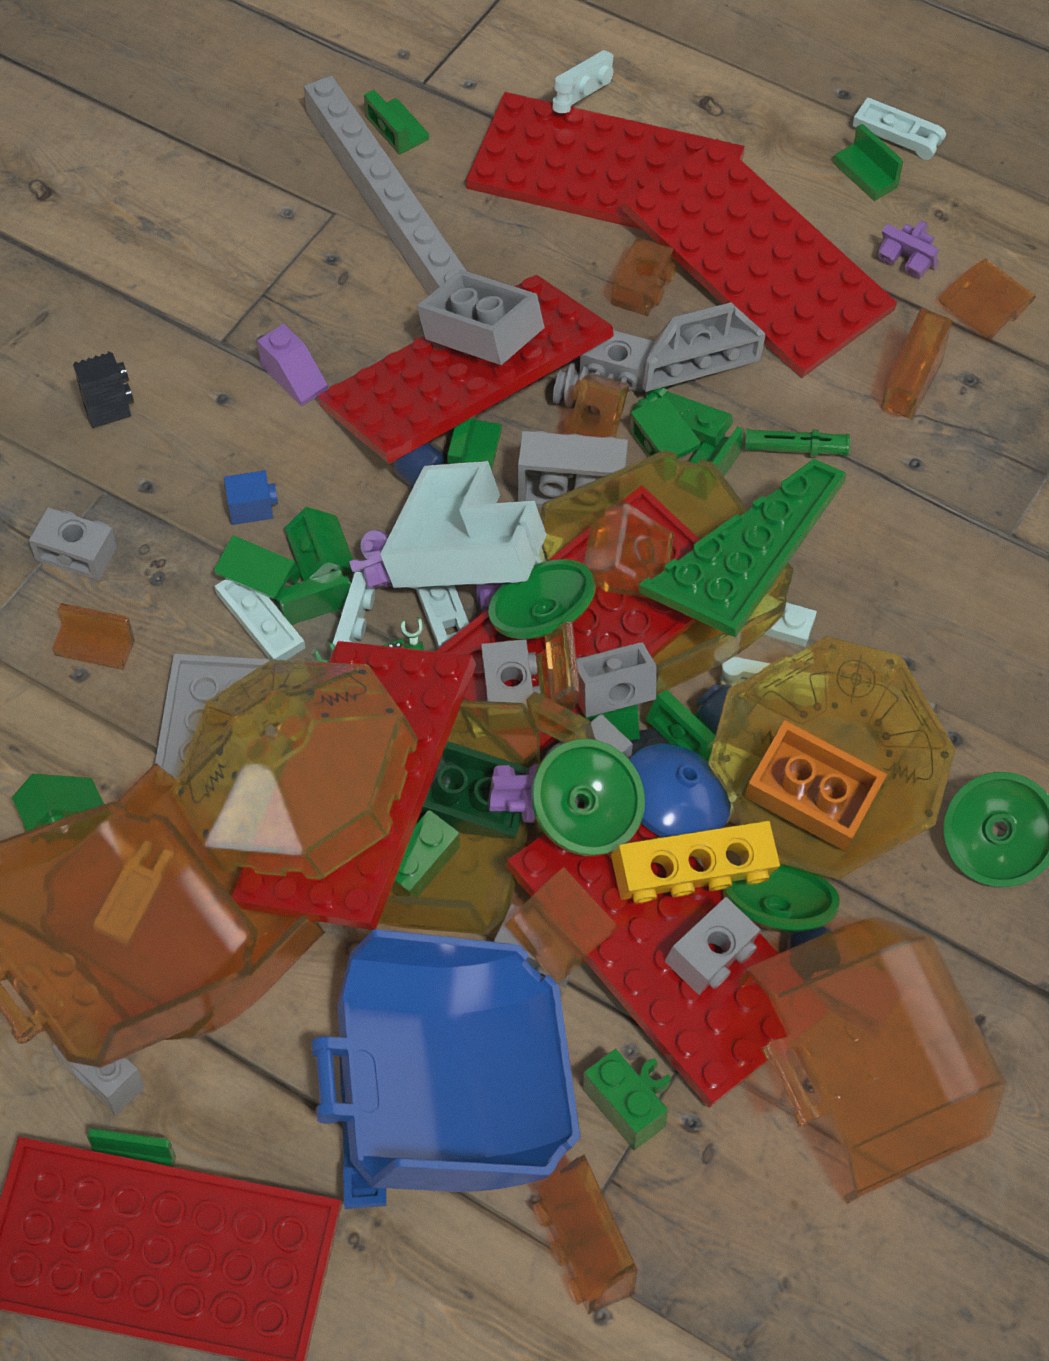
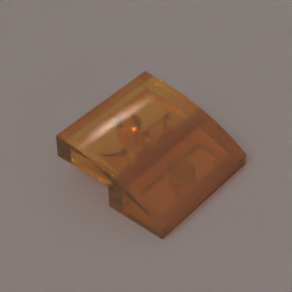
(986, 298)
(559, 667)
(561, 925)

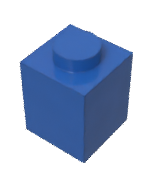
(250, 497)

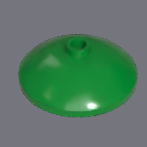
(550, 596)
(604, 782)
(1007, 858)
(788, 901)

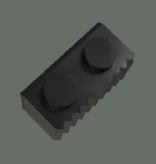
(103, 389)

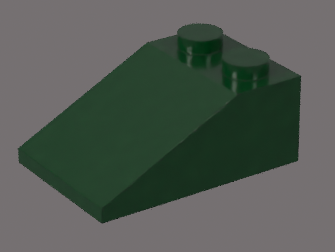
(462, 793)

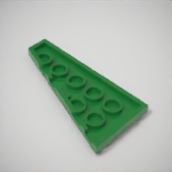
(745, 555)

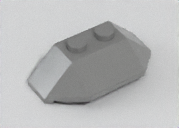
(702, 346)

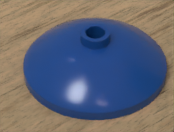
(680, 791)

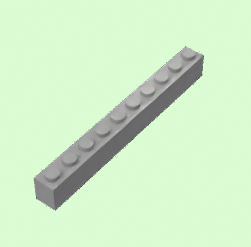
(381, 184)

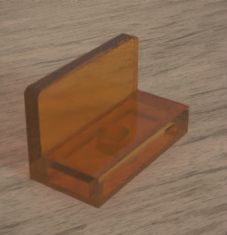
(93, 636)

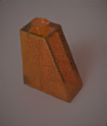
(917, 364)

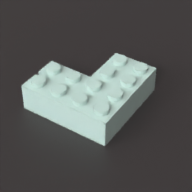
(460, 533)

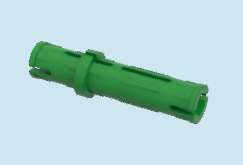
(798, 442)

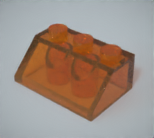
(586, 1237)

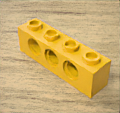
(751, 842)

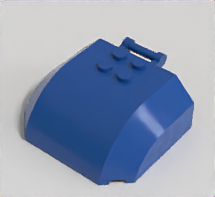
(448, 1065)

